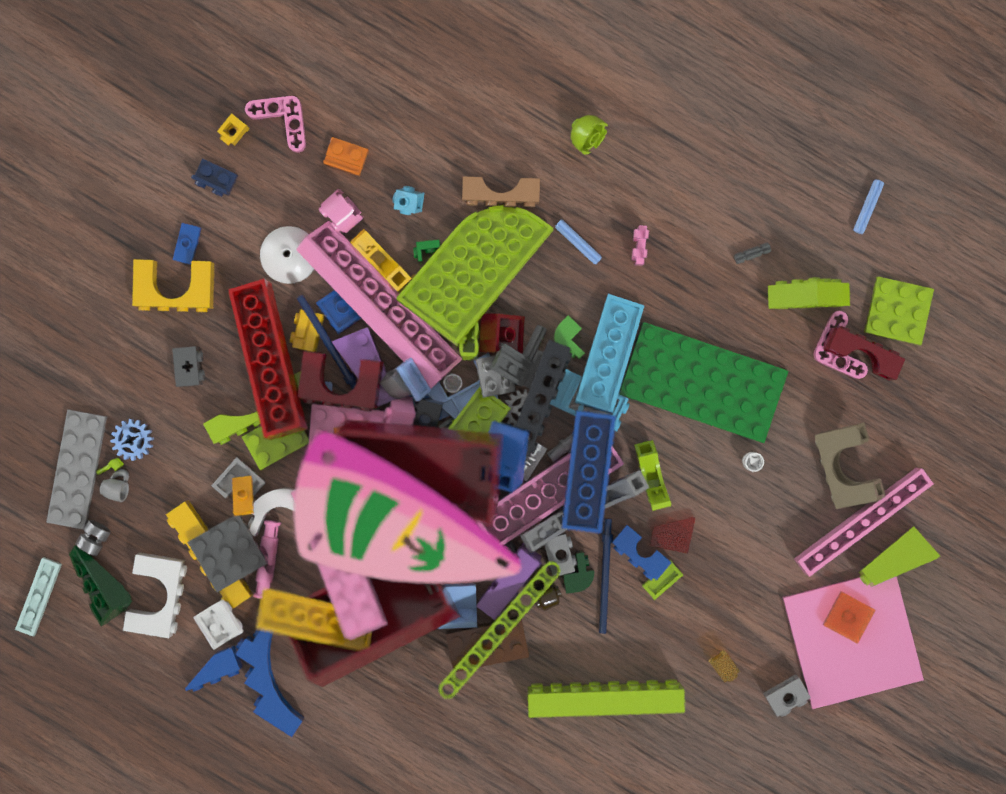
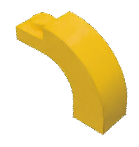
(380, 260)

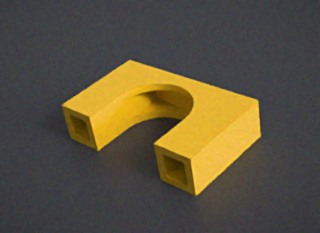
(148, 295)

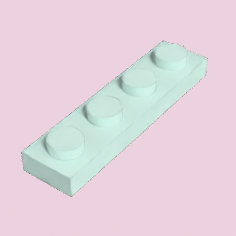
(38, 596)

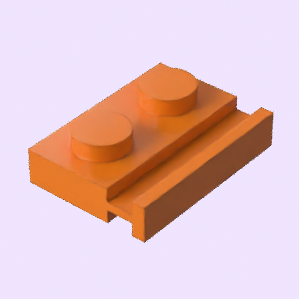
(345, 156)

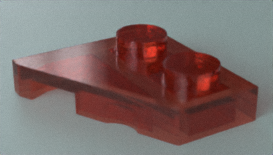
(673, 535)

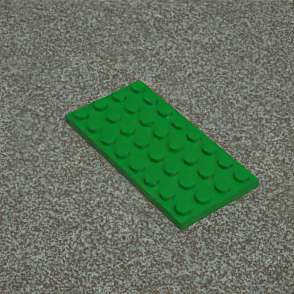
(703, 382)

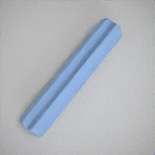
(868, 206)
(578, 242)

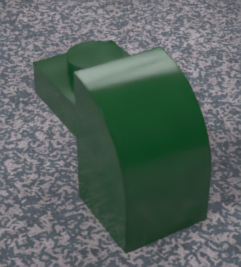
(580, 579)

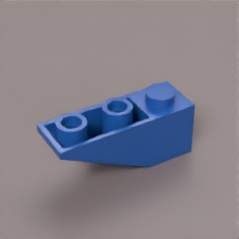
(221, 664)

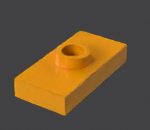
(243, 495)

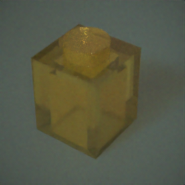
(724, 666)

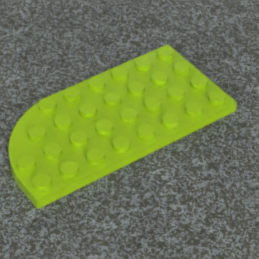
(473, 268)

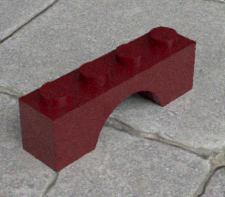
(884, 363)

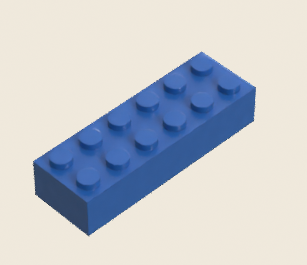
(588, 472)

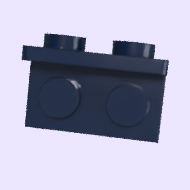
(214, 177)

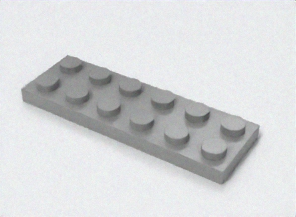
(76, 469)

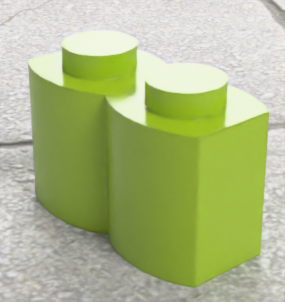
(469, 345)

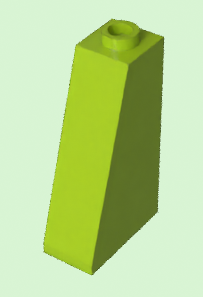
(900, 557)

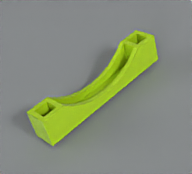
(224, 426)

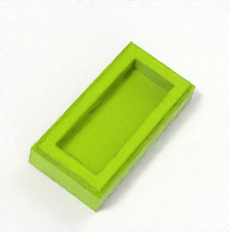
(668, 578)

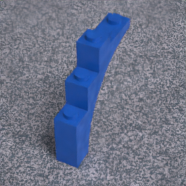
(272, 705)

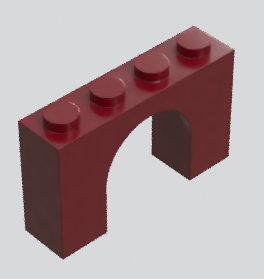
(313, 386)

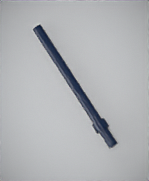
(349, 377)
(606, 538)

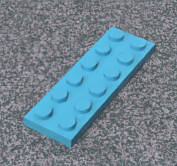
(609, 354)

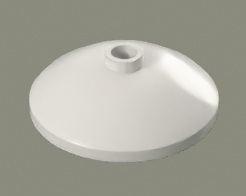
(282, 268)

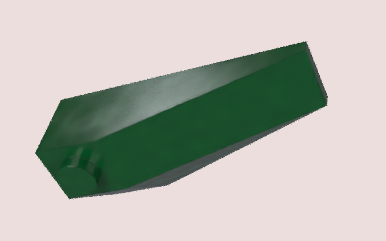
(105, 592)

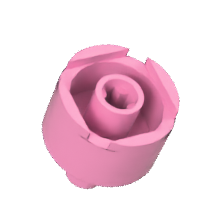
(341, 212)

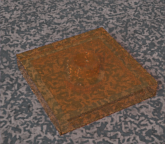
(849, 617)

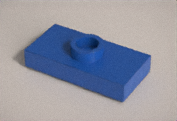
(187, 243)

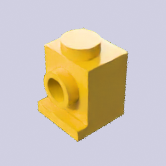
(232, 123)

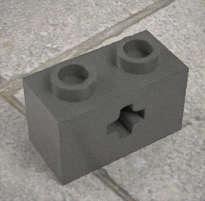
(181, 358)

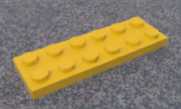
(305, 620)

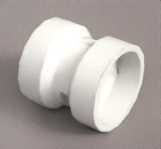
(756, 461)

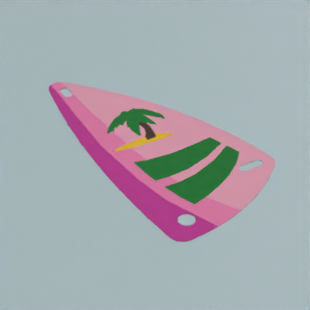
(387, 522)

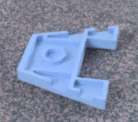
(455, 403)

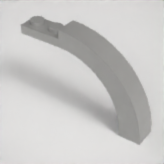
(617, 491)

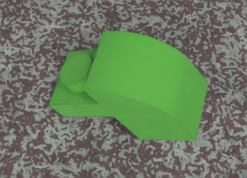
(565, 332)

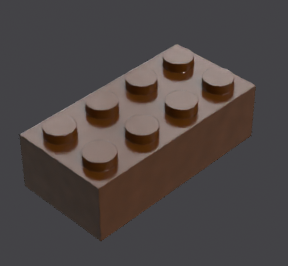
(511, 648)

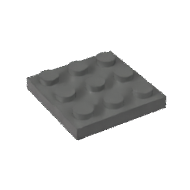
(227, 552)

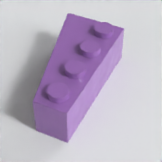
(362, 346)
(505, 588)

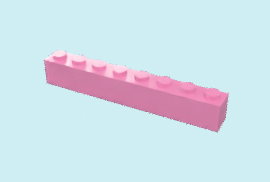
(863, 521)

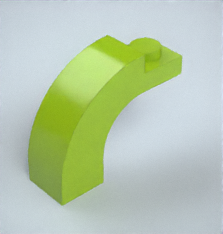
(650, 469)

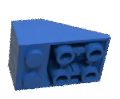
(513, 456)

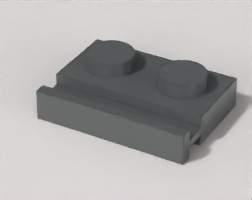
(511, 365)

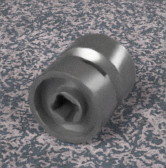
(89, 543)

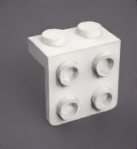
(218, 624)

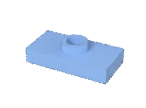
(413, 379)

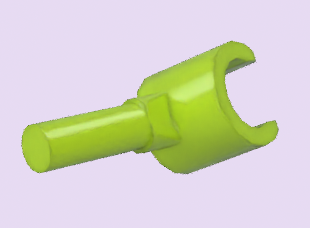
(115, 463)

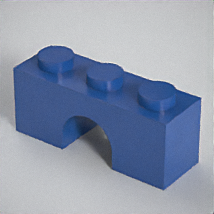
(627, 542)

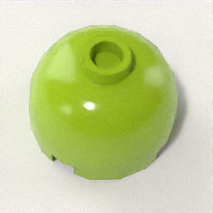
(588, 132)

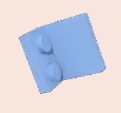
(465, 601)

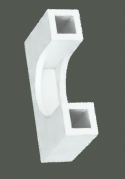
(170, 573)

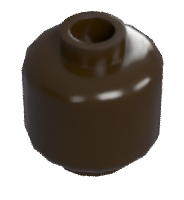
(549, 598)

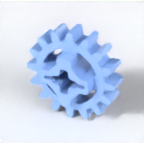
(136, 445)

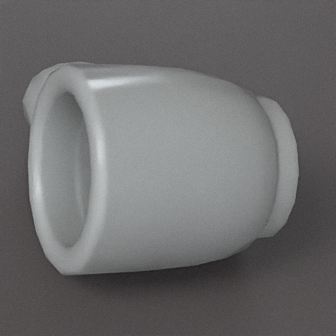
(116, 489)

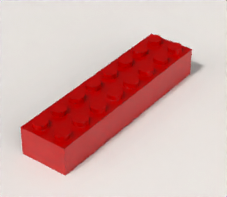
(267, 359)

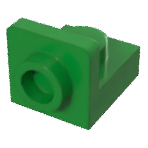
(427, 246)

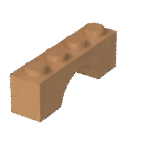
(476, 191)

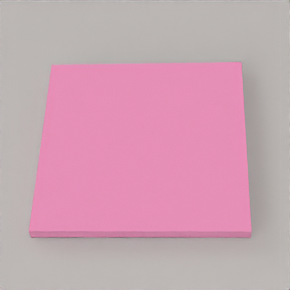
(840, 668)

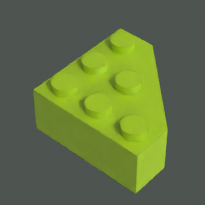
(809, 294)

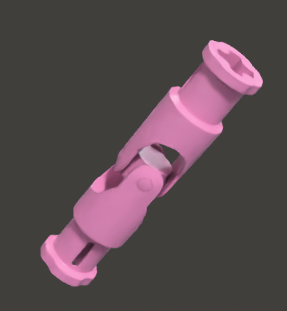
(268, 546)

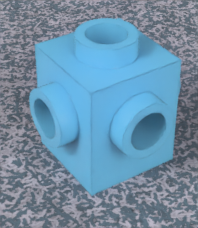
(408, 200)

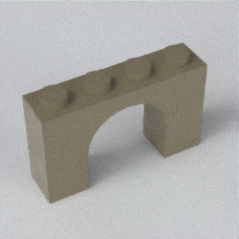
(843, 490)

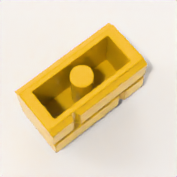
(305, 335)

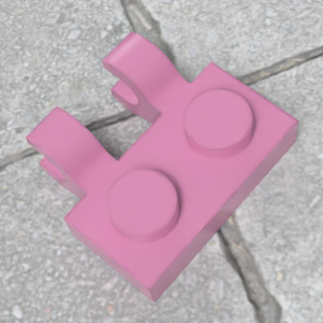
(640, 236)

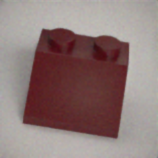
(499, 330)

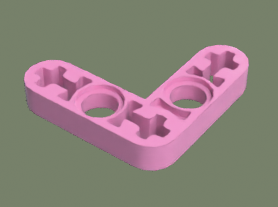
(283, 110)
(830, 361)

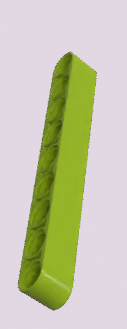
(491, 634)

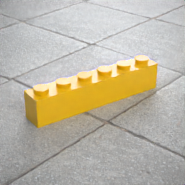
(189, 526)

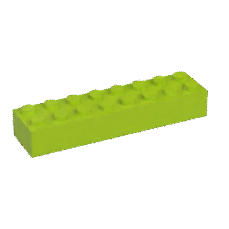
(605, 698)

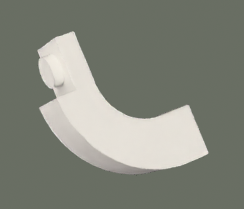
(276, 498)

